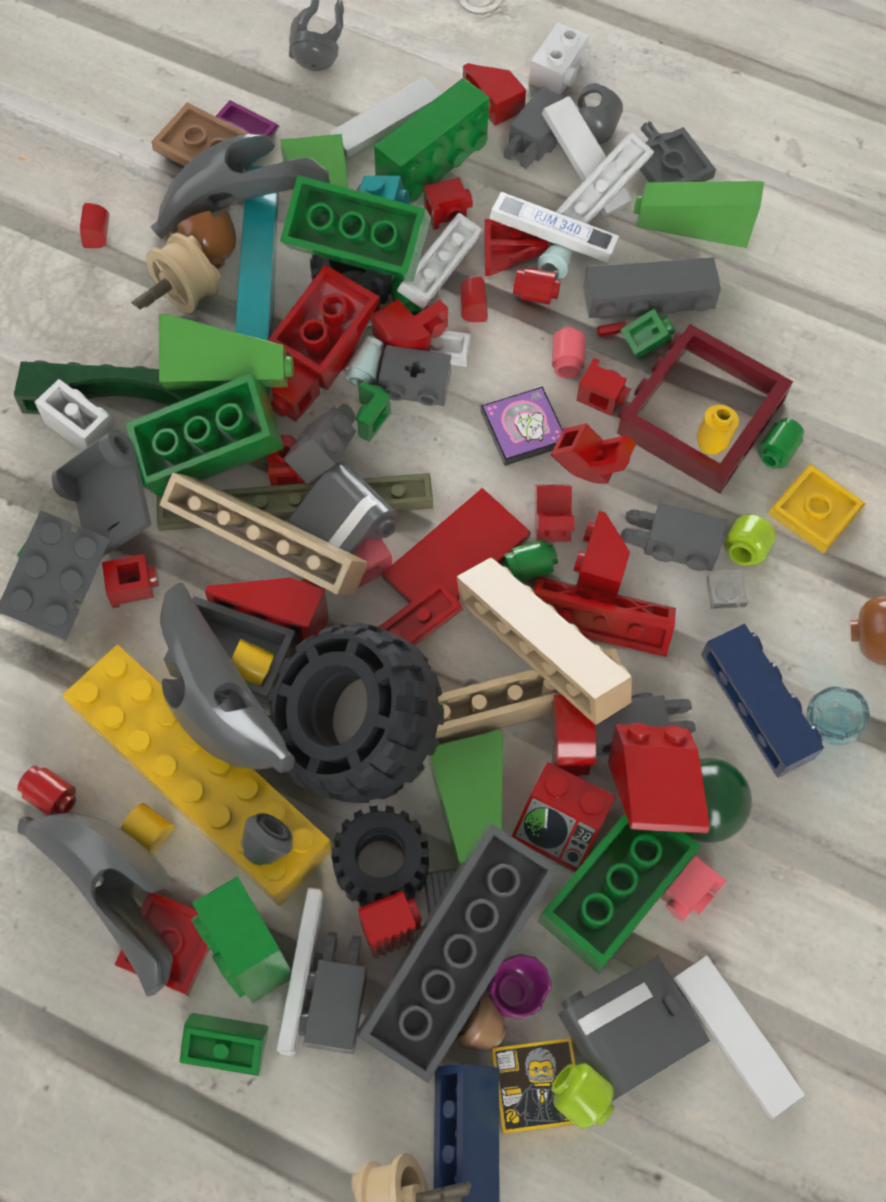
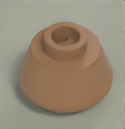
(483, 1027)

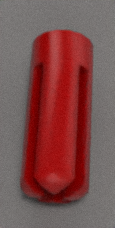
(610, 329)

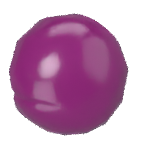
(520, 986)

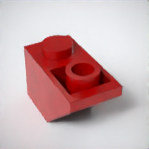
(501, 86)
(605, 556)

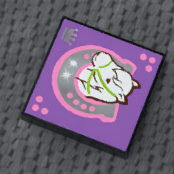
(522, 425)

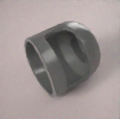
(602, 118)

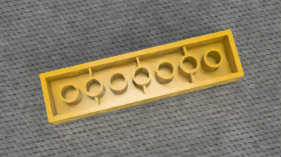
(133, 718)

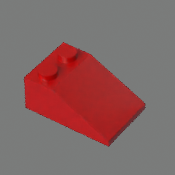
(326, 324)
(279, 601)
(659, 778)

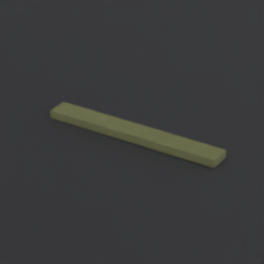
(281, 501)

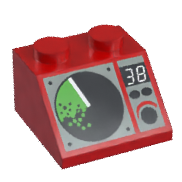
(563, 817)

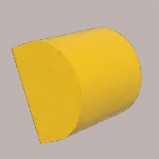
(252, 661)
(147, 827)

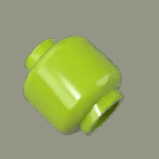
(749, 540)
(583, 1096)

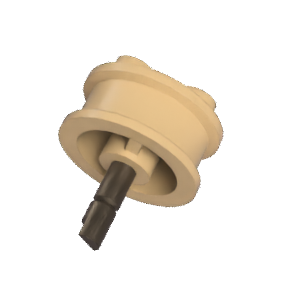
(180, 274)
(401, 1182)

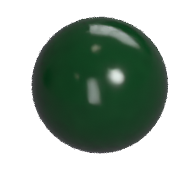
(727, 800)

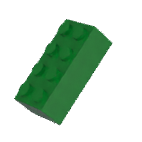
(435, 138)
(355, 228)
(205, 433)
(616, 890)
(240, 941)

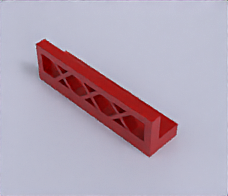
(611, 616)

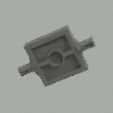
(675, 157)

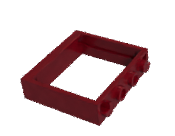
(676, 452)

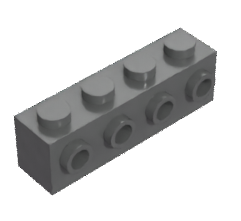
(651, 285)

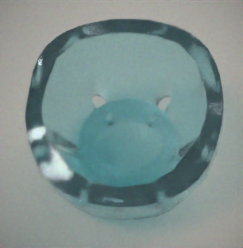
(835, 722)

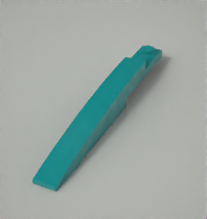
(257, 267)

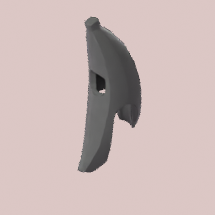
(223, 178)
(225, 727)
(95, 851)

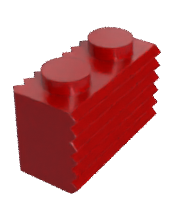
(389, 923)

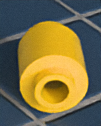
(717, 429)

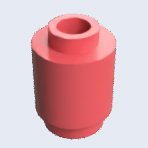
(568, 352)

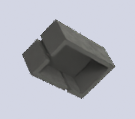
(52, 575)
(232, 626)

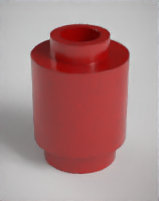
(536, 285)
(47, 791)

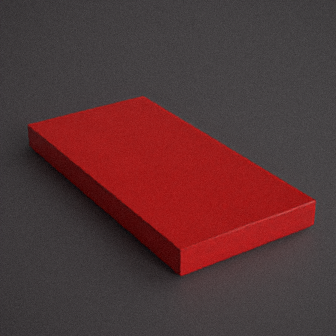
(463, 540)

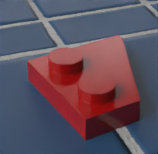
(508, 247)

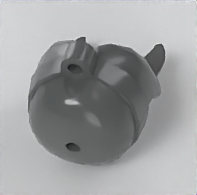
(313, 49)

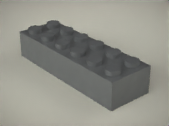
(457, 952)

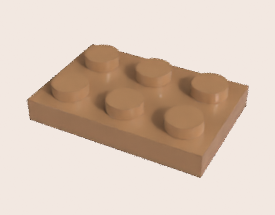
(192, 133)

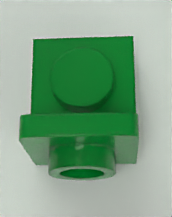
(648, 333)
(374, 410)

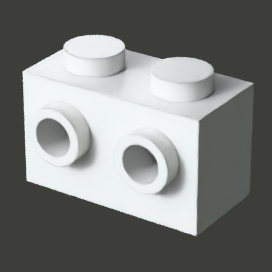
(559, 58)
(73, 415)

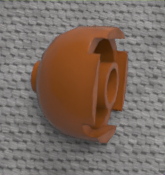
(213, 233)
(871, 630)

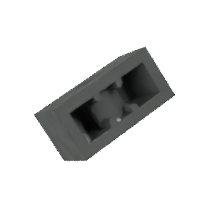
(415, 375)

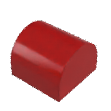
(94, 225)
(473, 300)

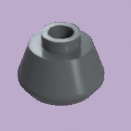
(265, 839)

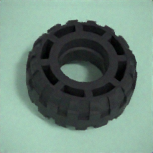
(398, 718)

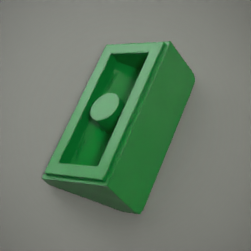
(223, 1044)

